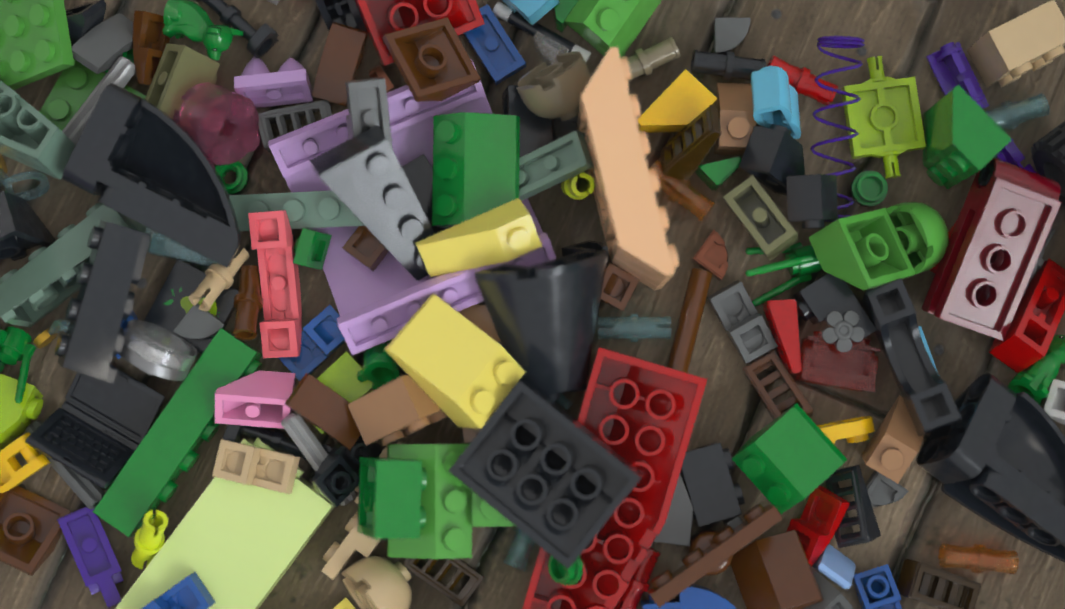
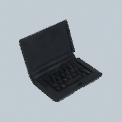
(98, 426)

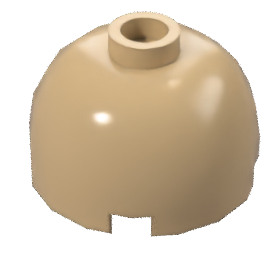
(378, 583)

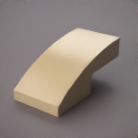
(256, 466)

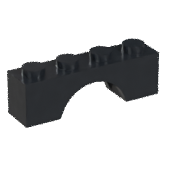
(899, 336)

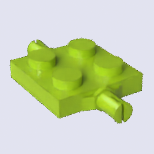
(884, 117)

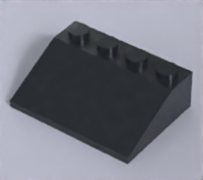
(546, 472)

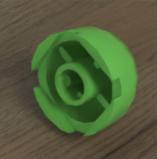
(921, 233)

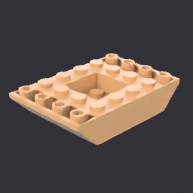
(623, 183)

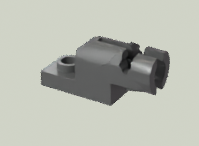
(367, 107)

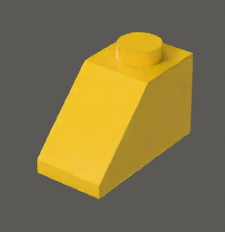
(676, 105)

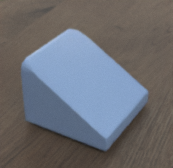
(836, 567)

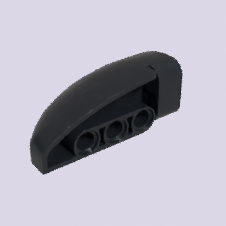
(154, 175)
(1003, 463)

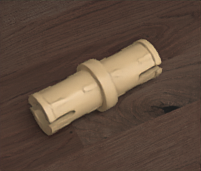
(216, 280)

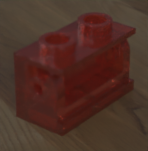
(844, 370)

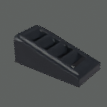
(865, 515)

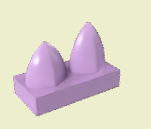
(268, 89)

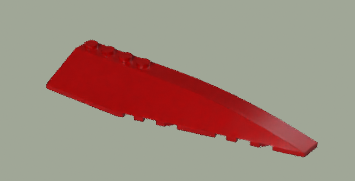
(648, 420)

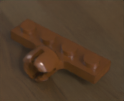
(712, 552)

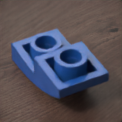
(877, 589)

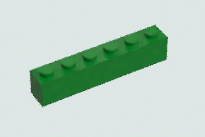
(176, 435)

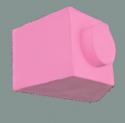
(255, 400)

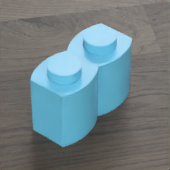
(775, 100)

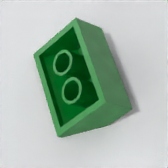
(959, 138)
(473, 165)

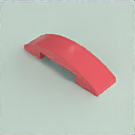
(279, 284)

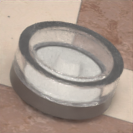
(157, 350)

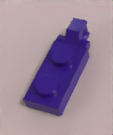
(92, 553)

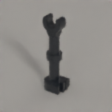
(259, 40)
(274, 439)

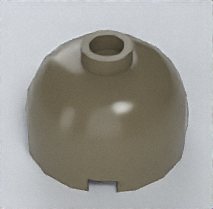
(556, 88)

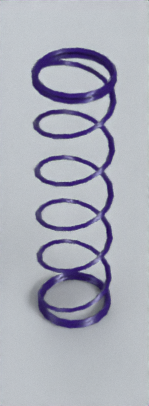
(838, 42)

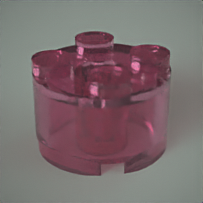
(219, 122)

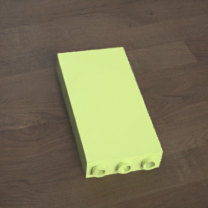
(235, 541)

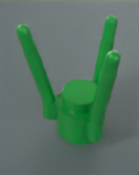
(799, 261)
(14, 347)

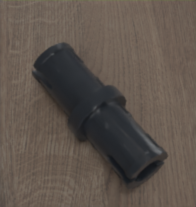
(725, 65)

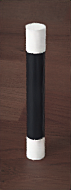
(518, 21)

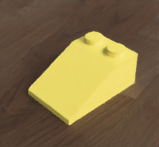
(455, 363)

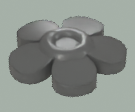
(842, 330)

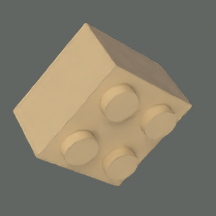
(1020, 45)

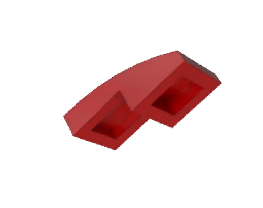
(819, 521)

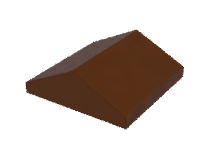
(432, 60)
(28, 529)
(776, 574)

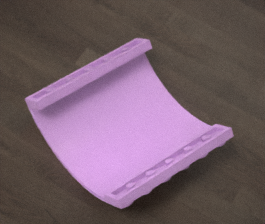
(382, 301)

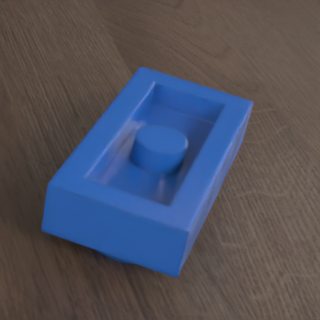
(494, 48)

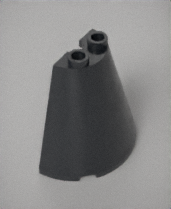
(549, 314)

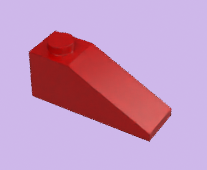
(1034, 319)

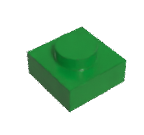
(311, 248)

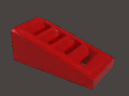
(783, 324)

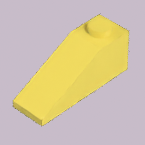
(481, 241)

